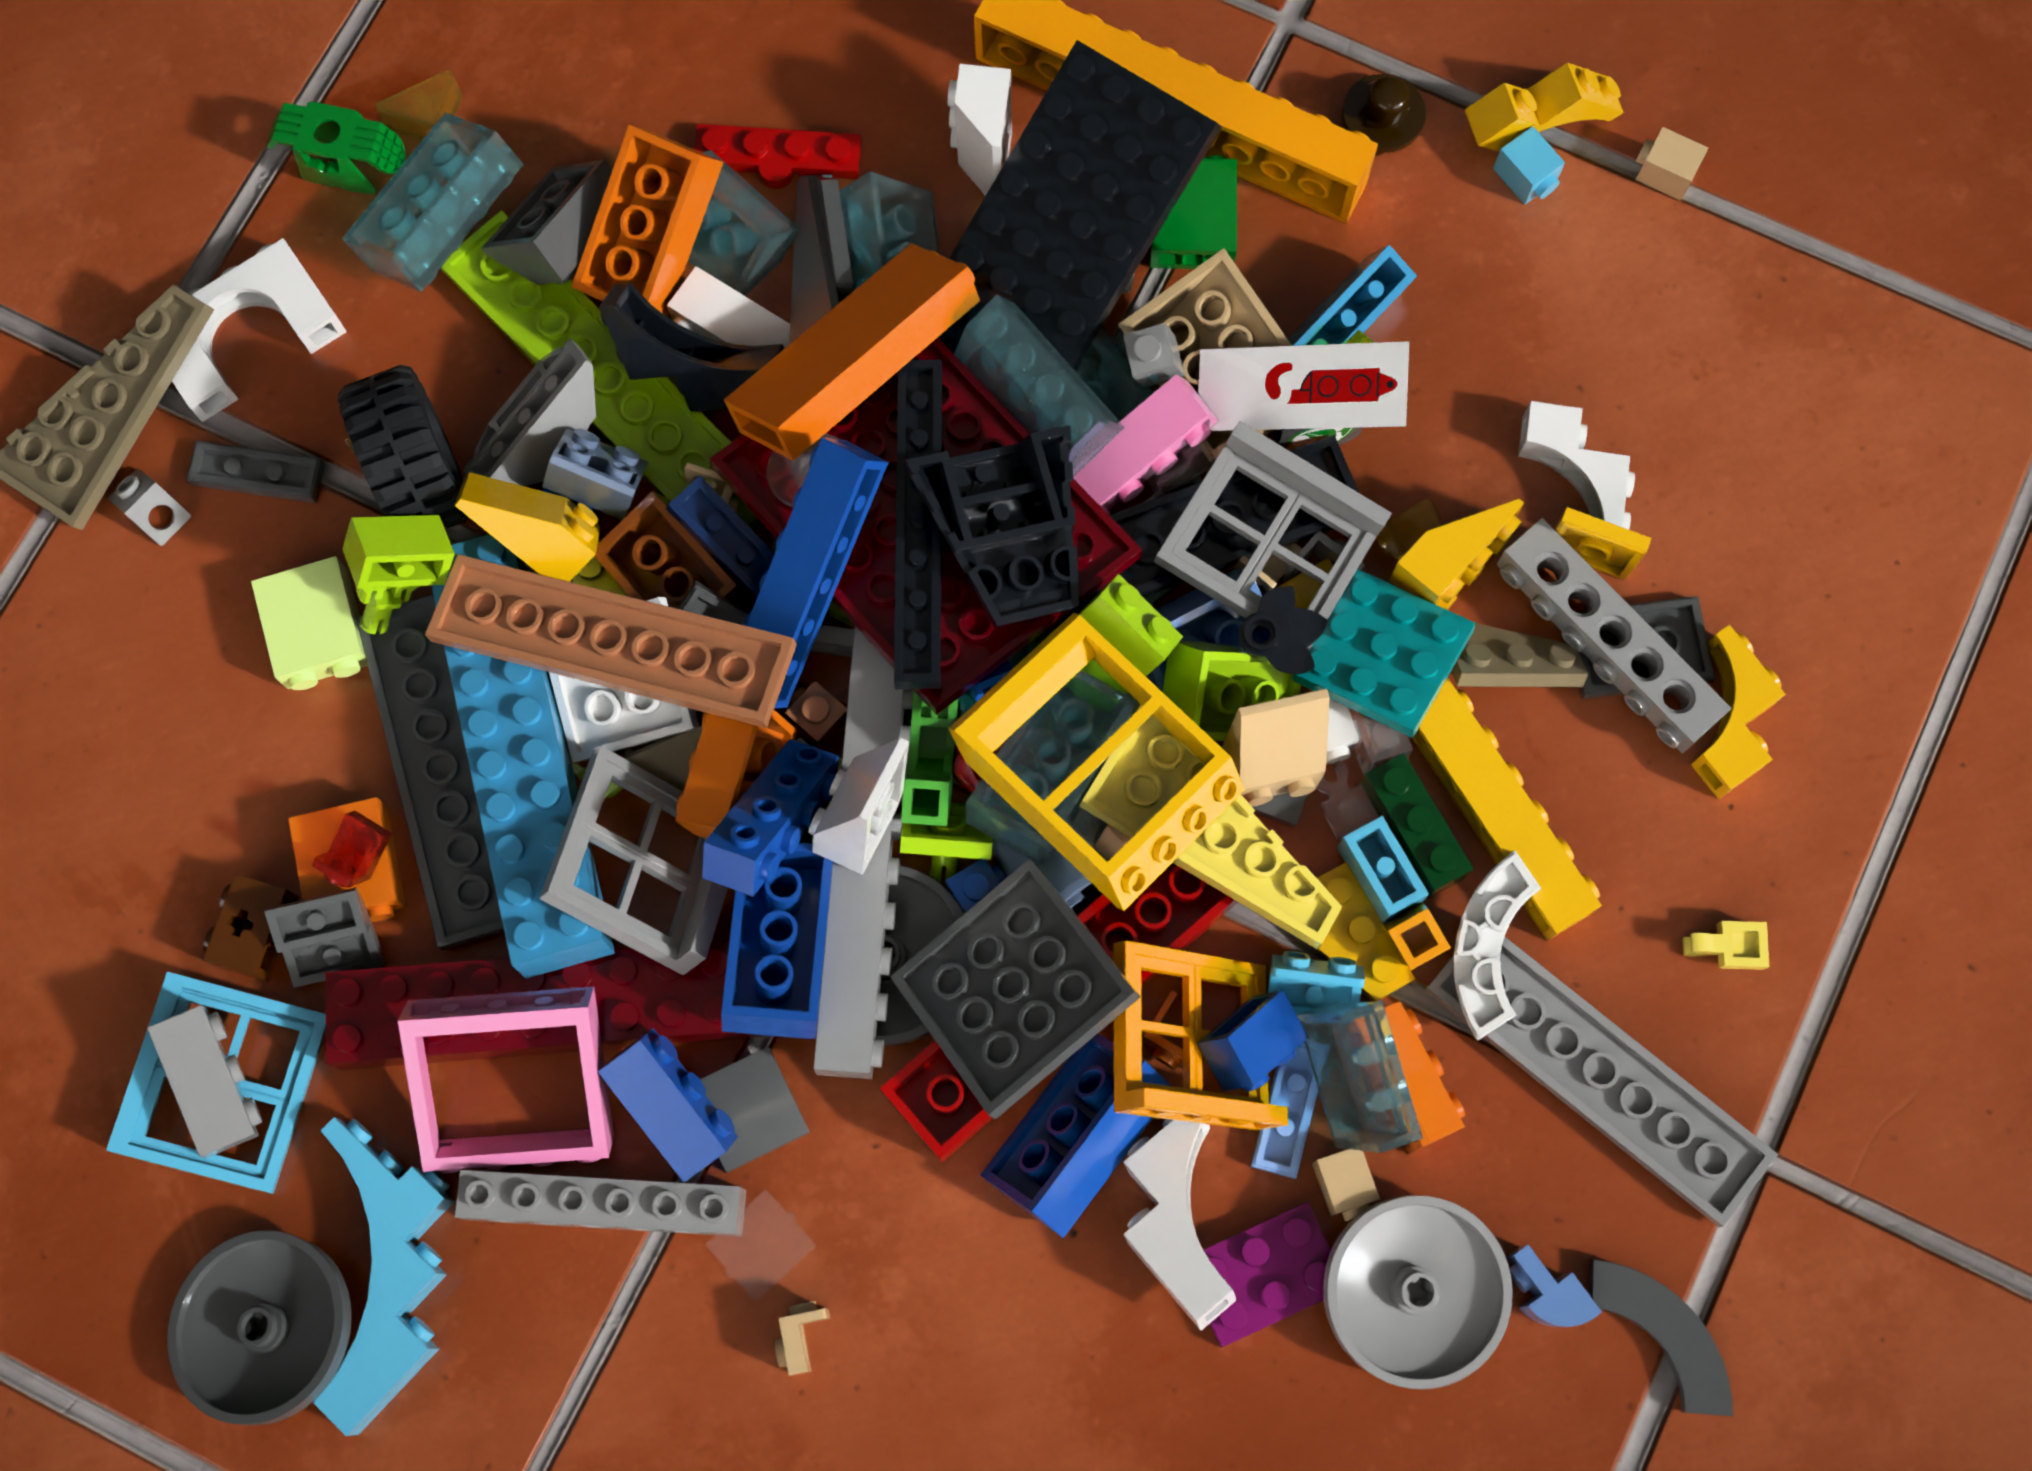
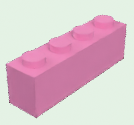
(1147, 443)

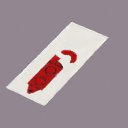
(1306, 386)

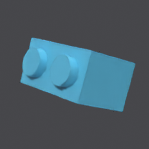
(1382, 869)

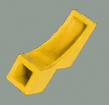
(1557, 99)
(1749, 691)

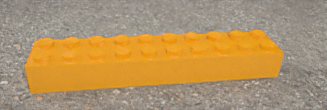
(1269, 137)

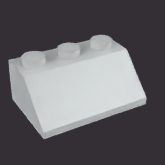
(981, 121)

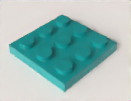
(1386, 652)

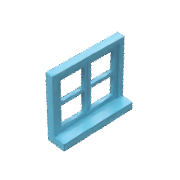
(149, 1077)

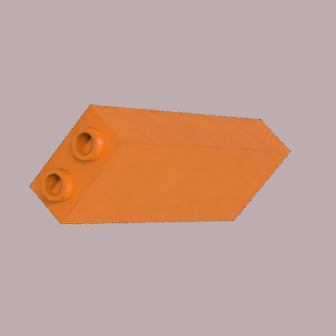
(852, 350)

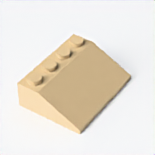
(1210, 311)

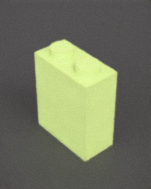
(310, 623)

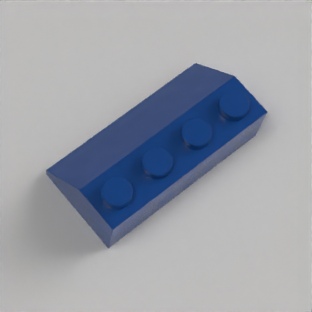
(1069, 1139)

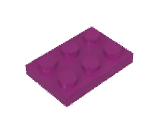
(1272, 1271)

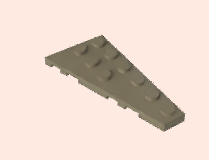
(95, 418)

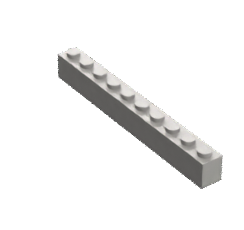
(860, 902)

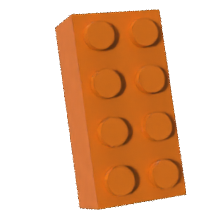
(648, 218)

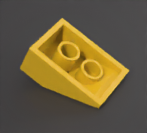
(533, 524)

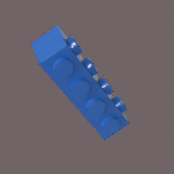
(769, 818)

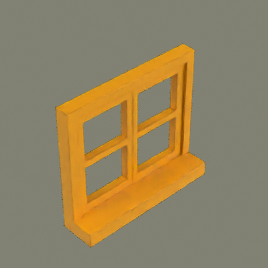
(1190, 1102)

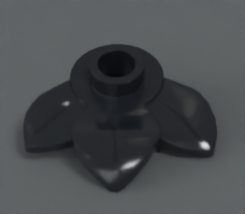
(1288, 629)

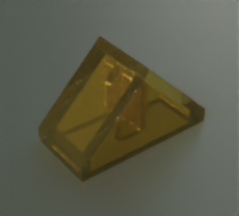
(421, 106)

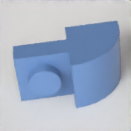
(1554, 1301)

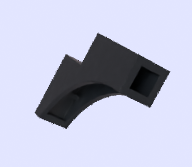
(659, 347)

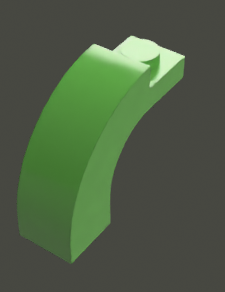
(929, 765)

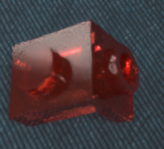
(353, 851)

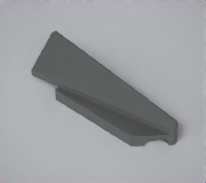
(820, 253)

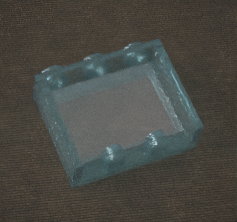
(1360, 1076)

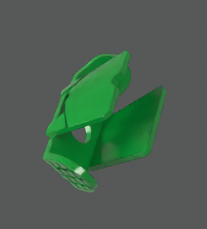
(346, 137)

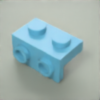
(1315, 982)

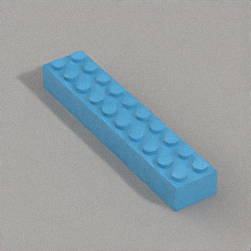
(521, 792)

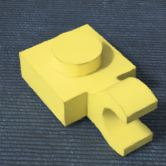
(1736, 944)

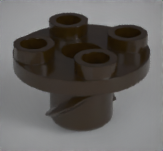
(1385, 111)

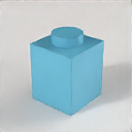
(1529, 166)

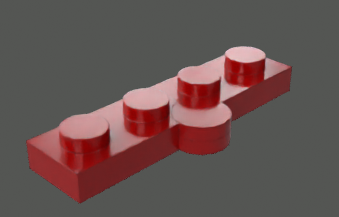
(782, 152)

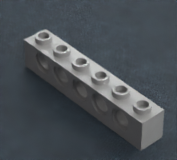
(1610, 612)
(600, 1203)

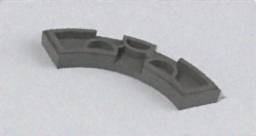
(1674, 1326)

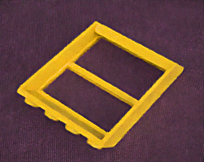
(1026, 691)

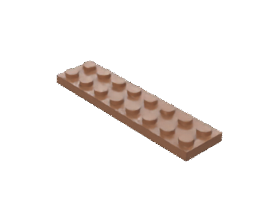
(612, 640)

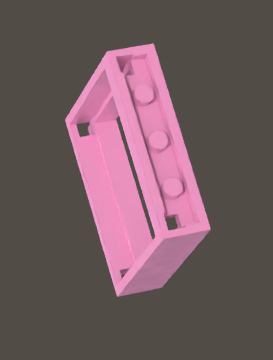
(504, 1013)

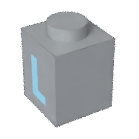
(1153, 355)

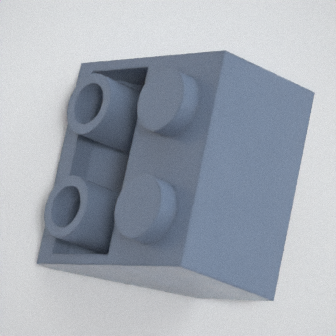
(595, 473)

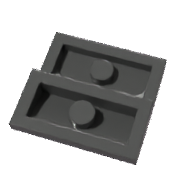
(324, 936)
(758, 1105)

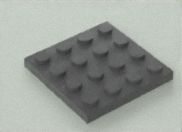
(1014, 988)

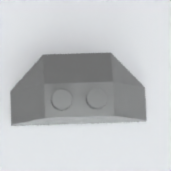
(535, 417)

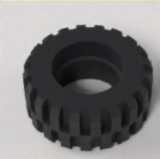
(402, 446)

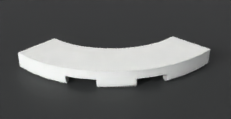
(1481, 940)

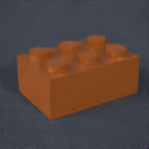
(660, 558)

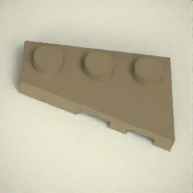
(1517, 660)

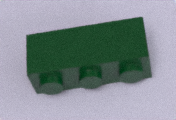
(1416, 824)

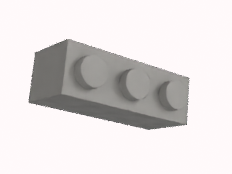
(205, 1080)

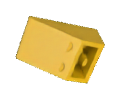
(1455, 554)

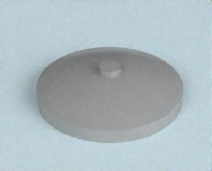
(1417, 1291)

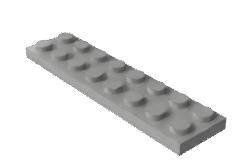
(1620, 1088)

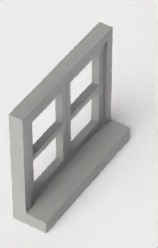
(1302, 488)
(700, 898)

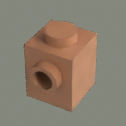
(816, 715)

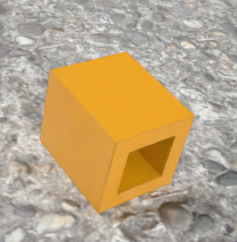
(1417, 936)

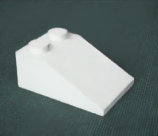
(861, 806)

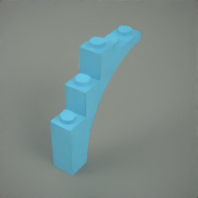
(387, 1343)

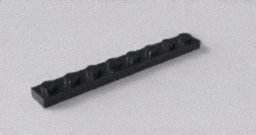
(917, 533)

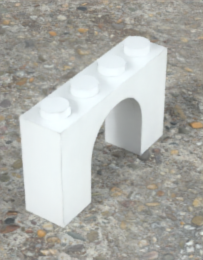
(266, 280)

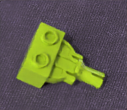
(393, 559)

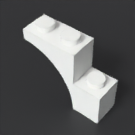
(1557, 439)

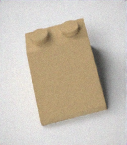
(1280, 746)

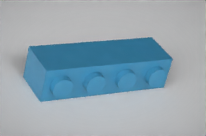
(1356, 300)

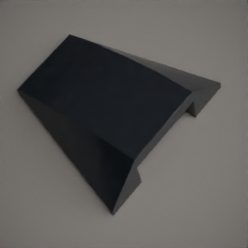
(1008, 522)

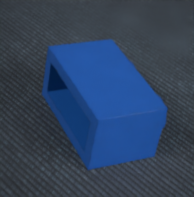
(1253, 1041)

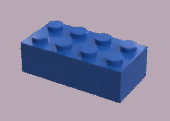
(779, 950)

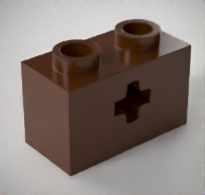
(245, 951)

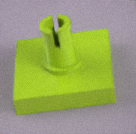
(946, 842)

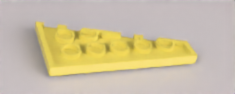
(1231, 853)

